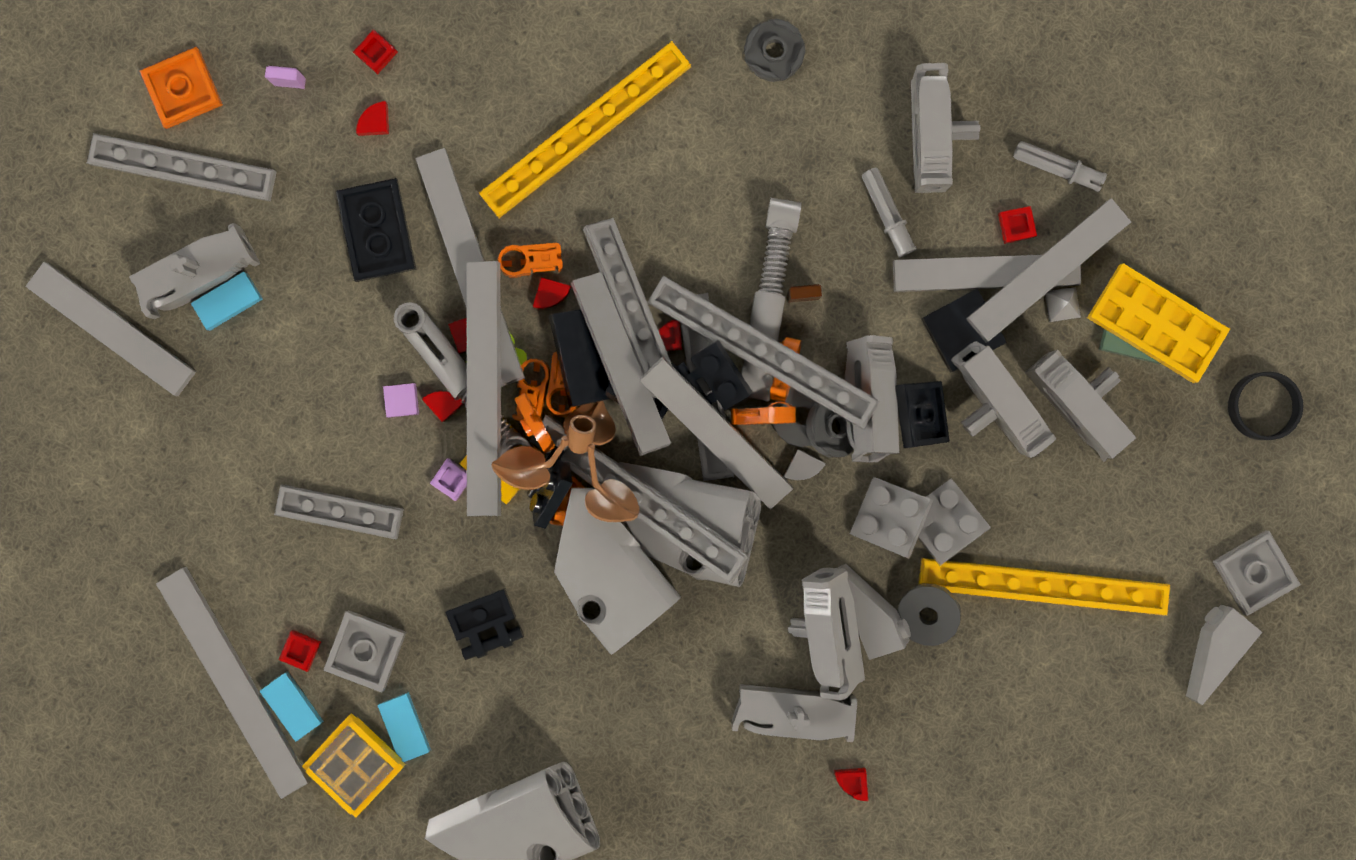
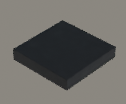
(953, 332)
(922, 414)

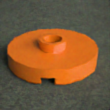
(533, 424)

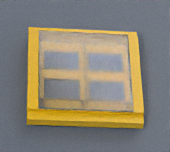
(353, 765)

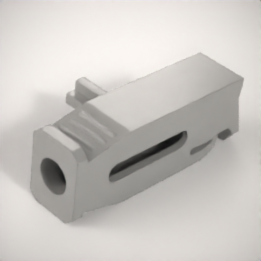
(934, 129)
(193, 271)
(873, 370)
(1001, 402)
(1082, 403)
(831, 632)
(794, 713)

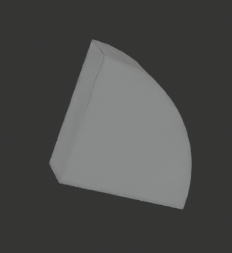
(803, 466)

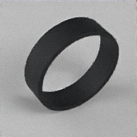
(1297, 406)

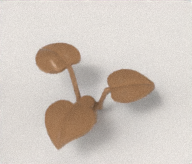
(585, 427)

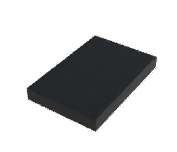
(376, 230)
(578, 359)

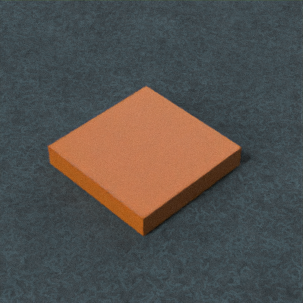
(181, 87)

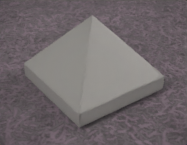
(1062, 304)

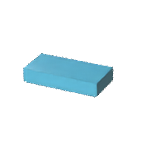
(226, 301)
(291, 706)
(404, 727)

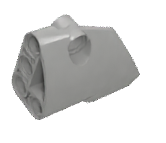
(722, 508)
(608, 566)
(520, 821)

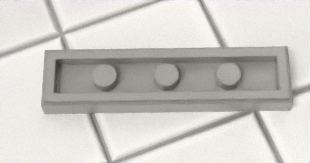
(339, 511)

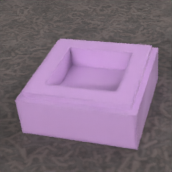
(285, 77)
(401, 400)
(450, 479)

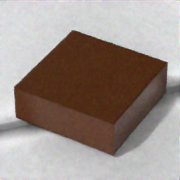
(804, 293)

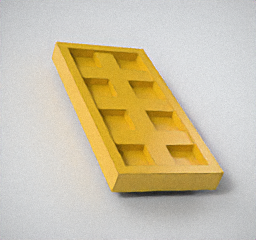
(1158, 323)

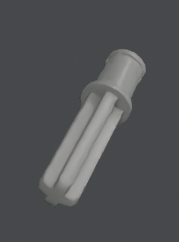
(1060, 166)
(888, 212)

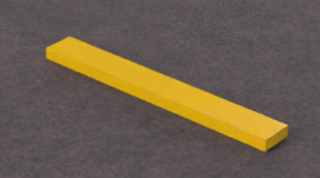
(585, 129)
(1047, 586)

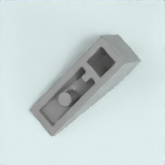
(877, 620)
(1219, 648)

